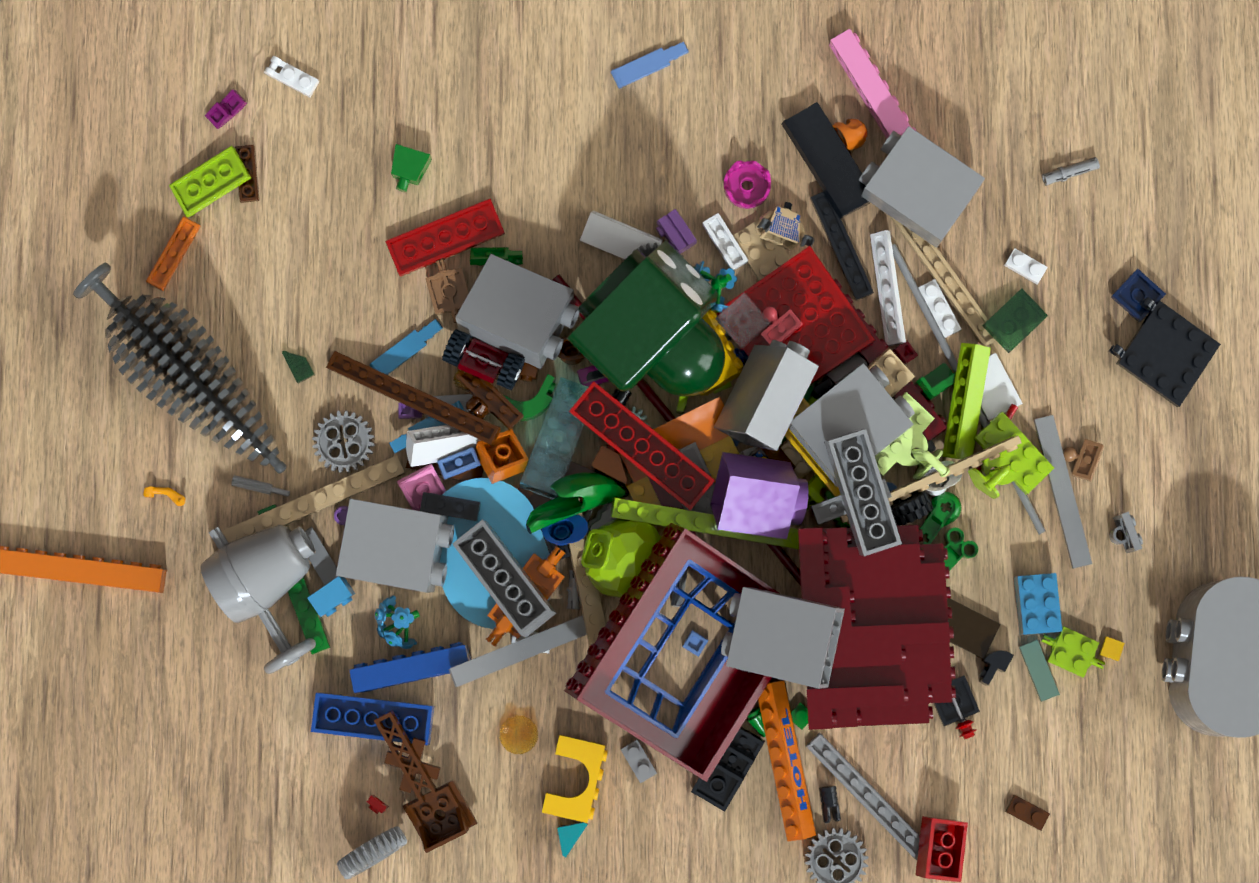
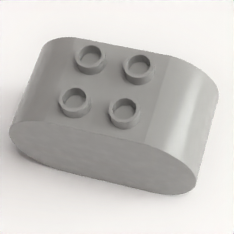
(1216, 658)

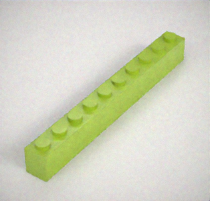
(691, 521)

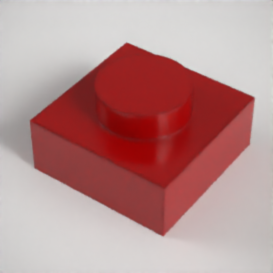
(376, 804)

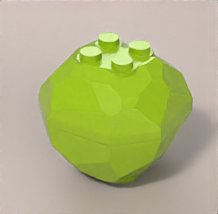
(616, 554)

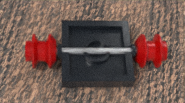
(960, 708)

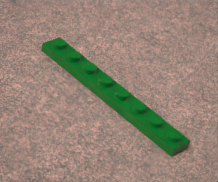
(305, 611)

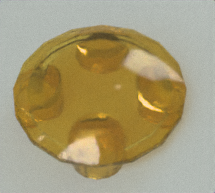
(518, 734)

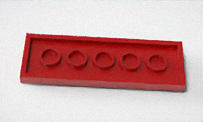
(445, 237)

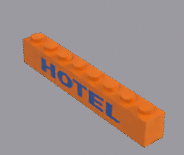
(786, 762)

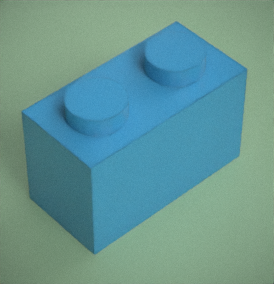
(331, 595)

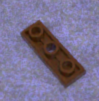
(249, 190)

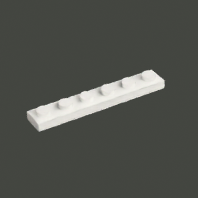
(887, 288)

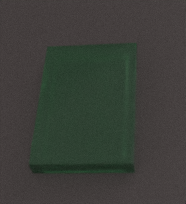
(1015, 320)

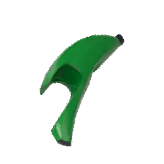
(592, 487)

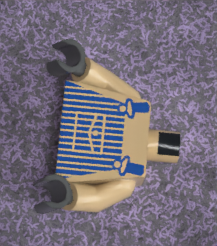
(784, 227)

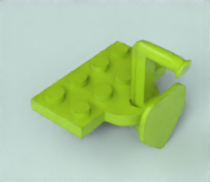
(1022, 466)

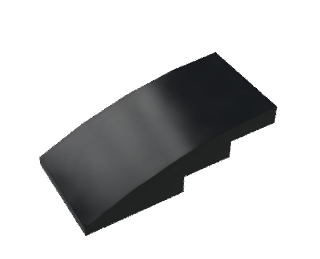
(730, 770)

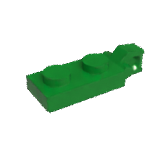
(479, 256)

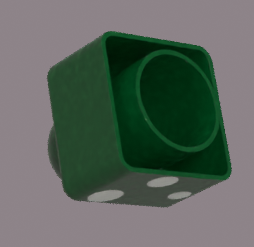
(652, 324)

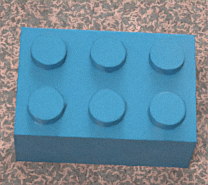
(1037, 604)

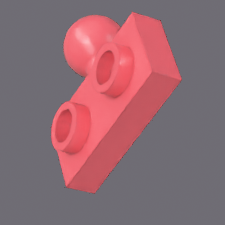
(781, 327)

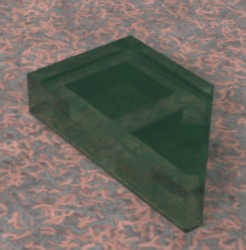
(299, 366)

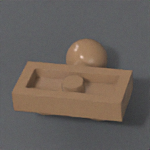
(1086, 460)

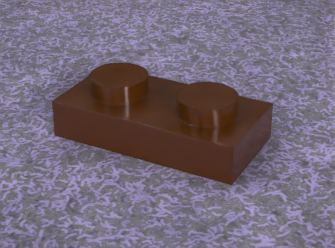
(1027, 812)

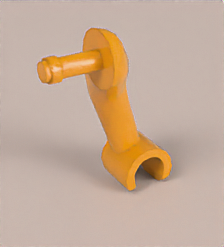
(177, 498)

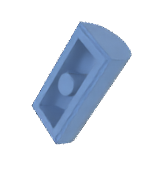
(458, 463)

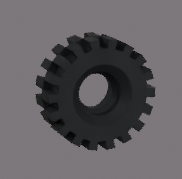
(911, 508)

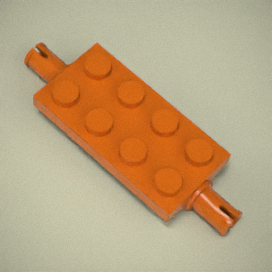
(546, 579)

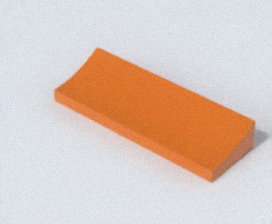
(686, 429)

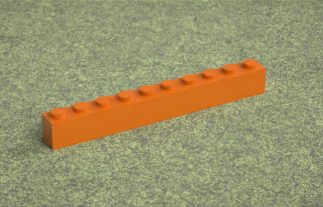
(81, 570)

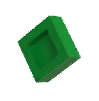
(800, 716)

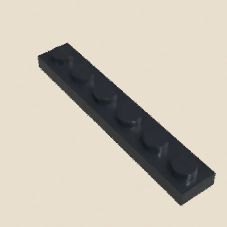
(842, 247)

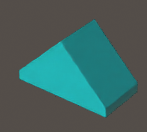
(569, 835)

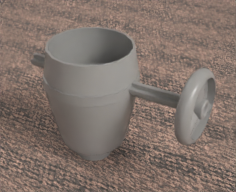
(254, 575)

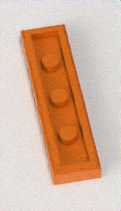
(173, 253)

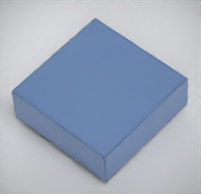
(695, 643)

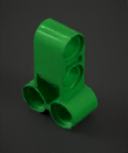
(956, 549)

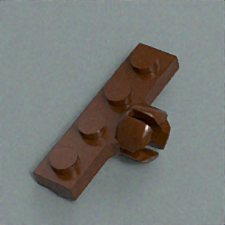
(488, 400)

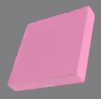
(418, 482)

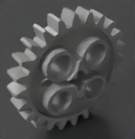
(326, 445)
(847, 846)

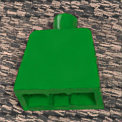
(409, 166)

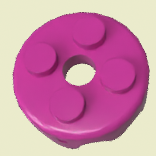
(747, 171)

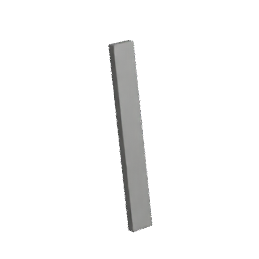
(1063, 492)
(518, 651)
(865, 794)

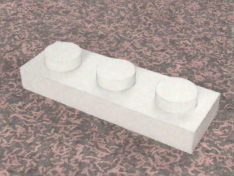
(725, 242)
(939, 308)

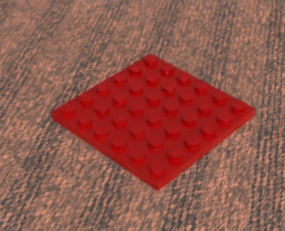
(829, 321)

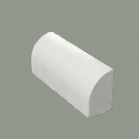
(615, 236)
(436, 443)

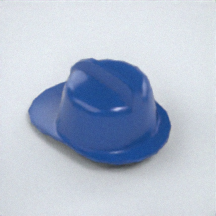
(566, 531)

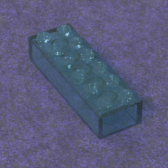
(555, 441)

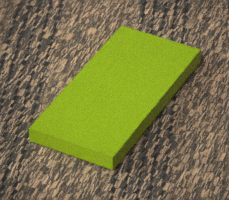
(210, 181)

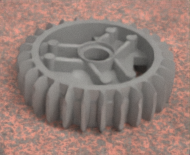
(372, 852)

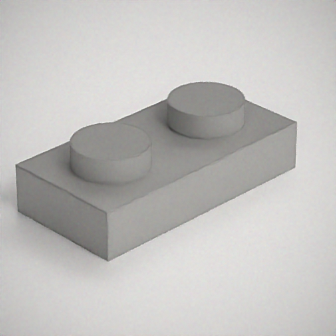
(638, 761)

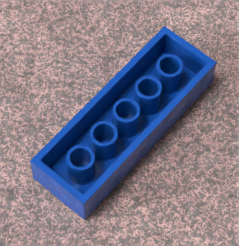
(408, 669)
(356, 717)

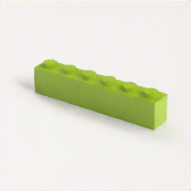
(966, 401)

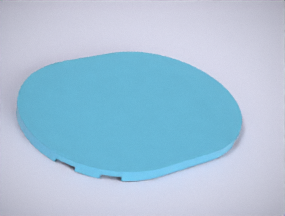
(507, 514)

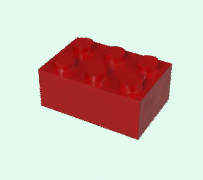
(941, 849)

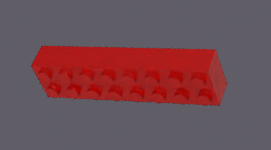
(642, 445)

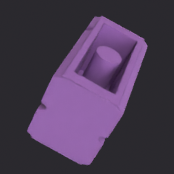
(676, 231)

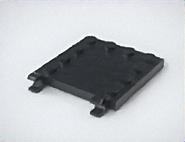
(1166, 352)

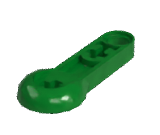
(937, 518)

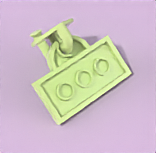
(903, 451)

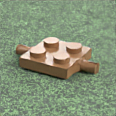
(447, 290)

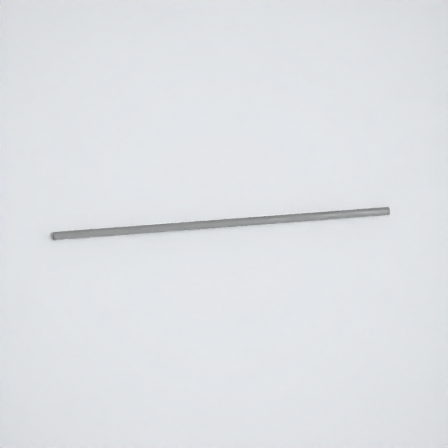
(953, 363)

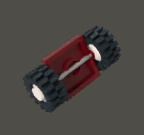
(483, 360)

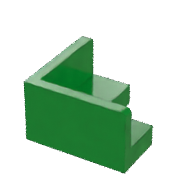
(936, 381)

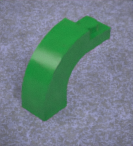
(539, 404)

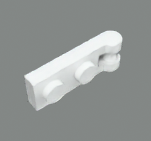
(292, 76)

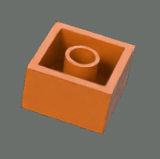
(503, 458)

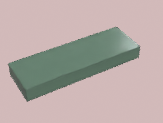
(1039, 670)

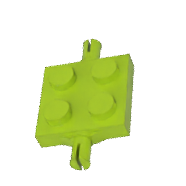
(1073, 651)

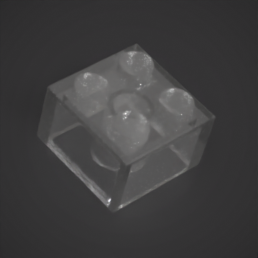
(743, 320)

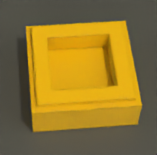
(1111, 648)

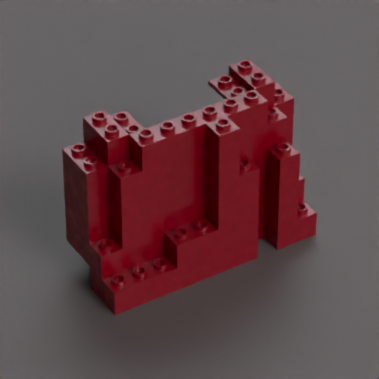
(892, 633)

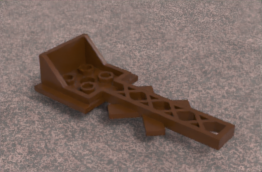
(431, 827)

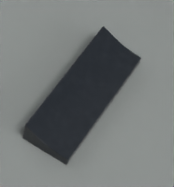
(827, 159)

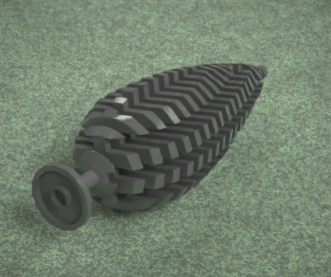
(159, 347)

